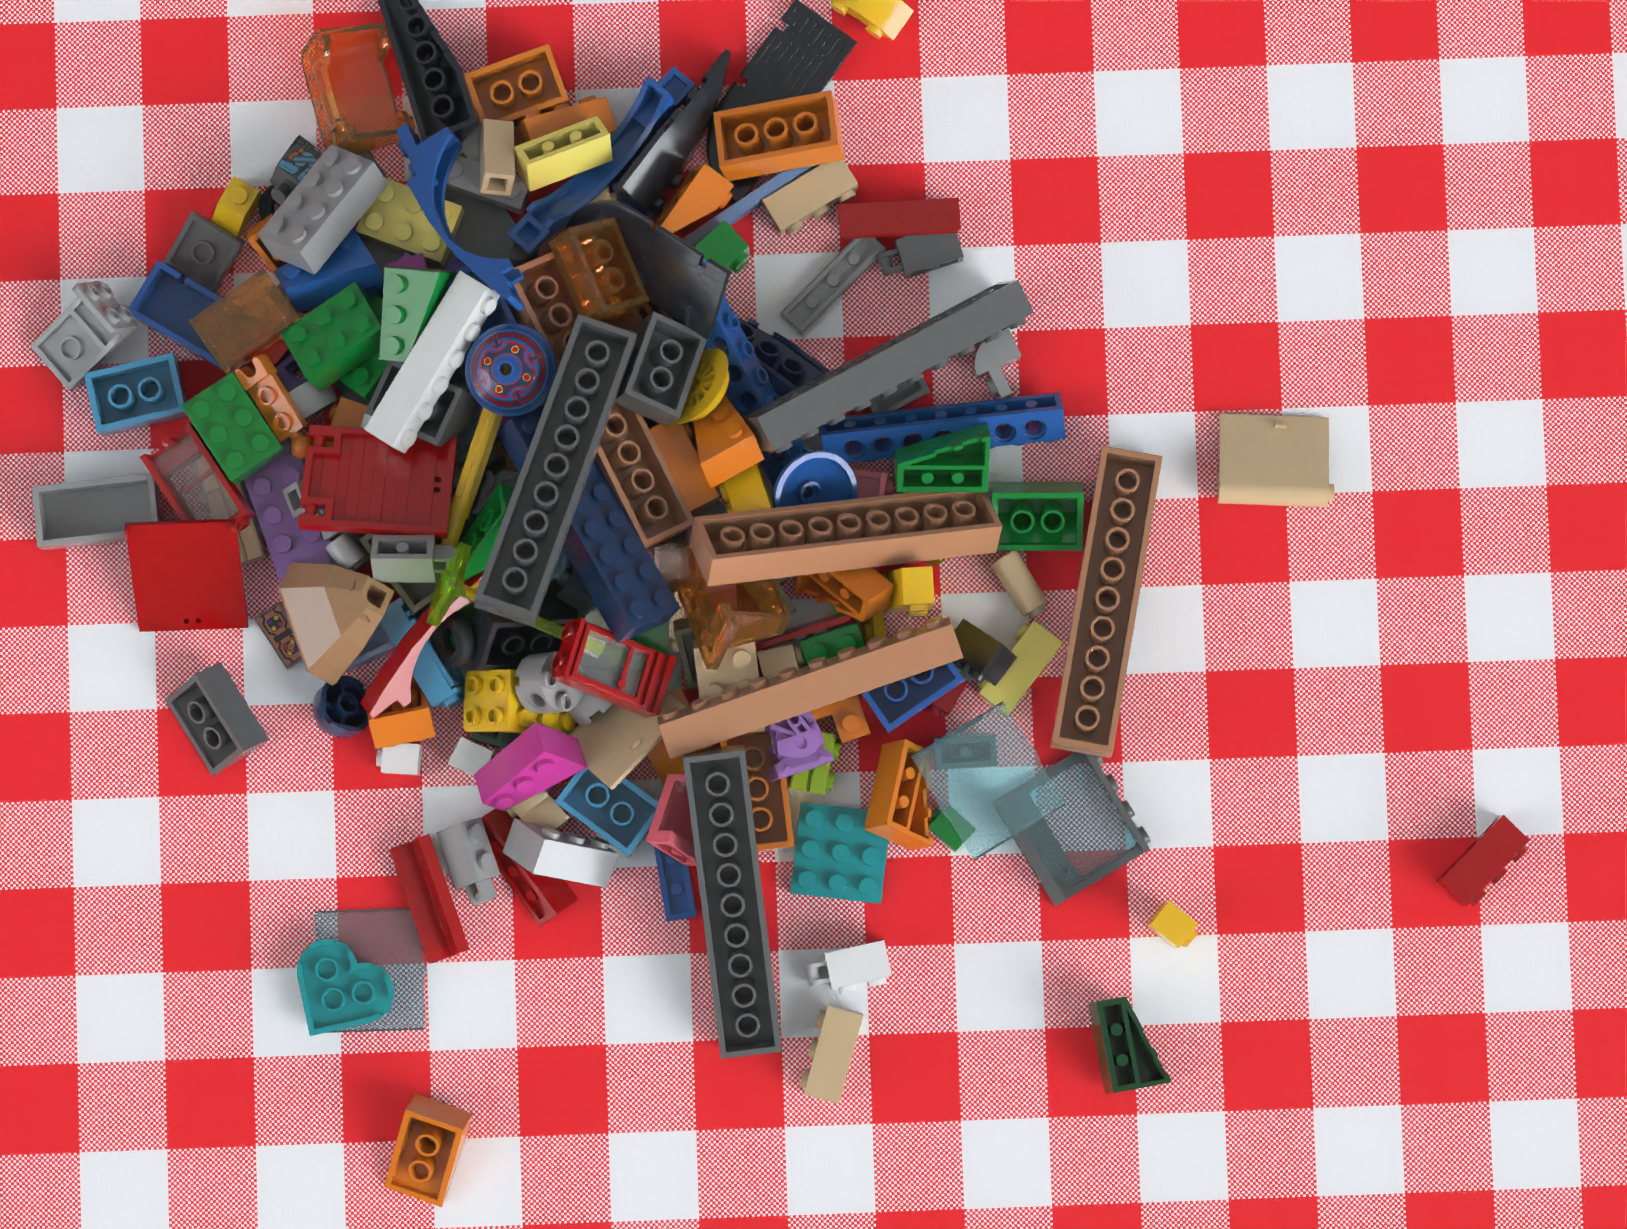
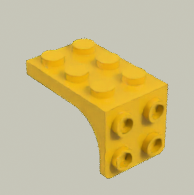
(495, 707)

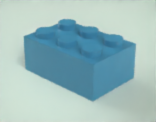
(136, 394)
(617, 815)

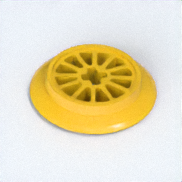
(707, 386)

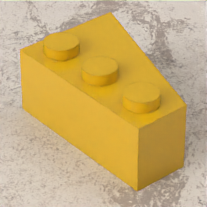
(912, 591)

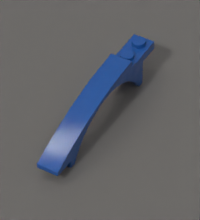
(647, 115)
(430, 170)

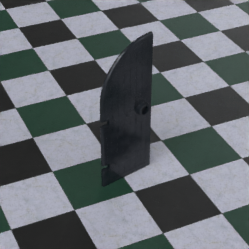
(785, 67)
(666, 265)

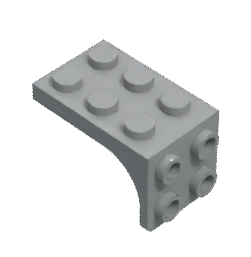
(84, 333)

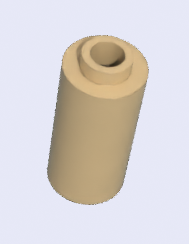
(1020, 585)

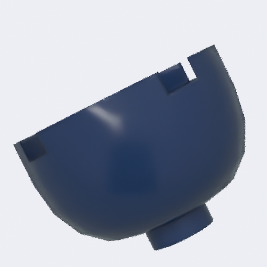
(339, 708)

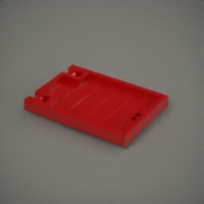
(374, 486)

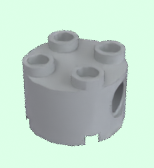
(538, 691)

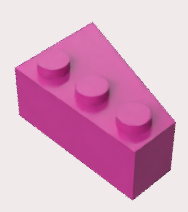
(529, 766)

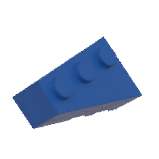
(346, 265)

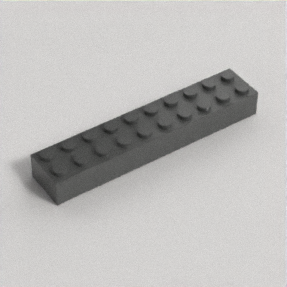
(889, 365)
(555, 470)
(732, 901)

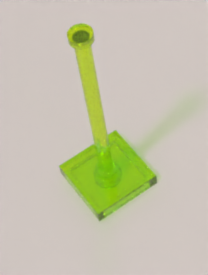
(452, 585)

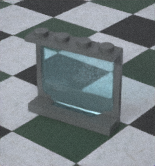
(1086, 835)

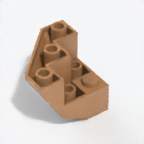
(331, 614)

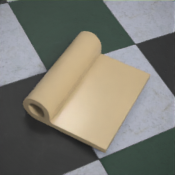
(1274, 461)
(619, 740)

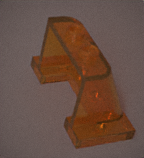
(730, 613)

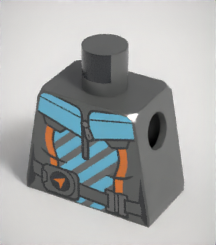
(293, 167)

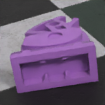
(796, 746)

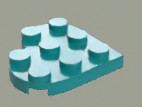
(339, 989)

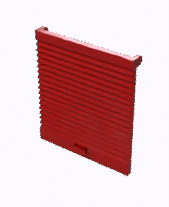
(187, 574)

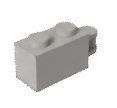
(408, 558)
(470, 859)

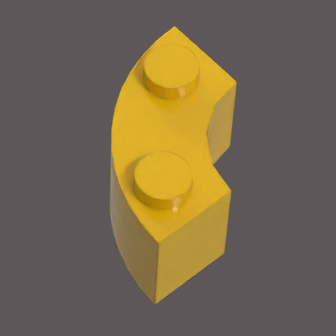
(880, 16)

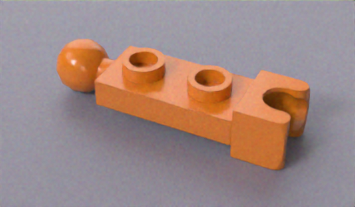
(275, 403)

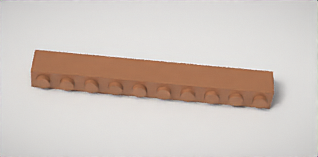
(809, 687)

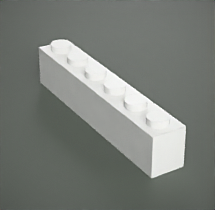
(432, 362)

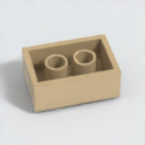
(736, 670)

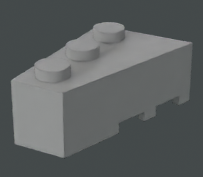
(560, 854)

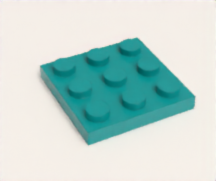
(837, 855)

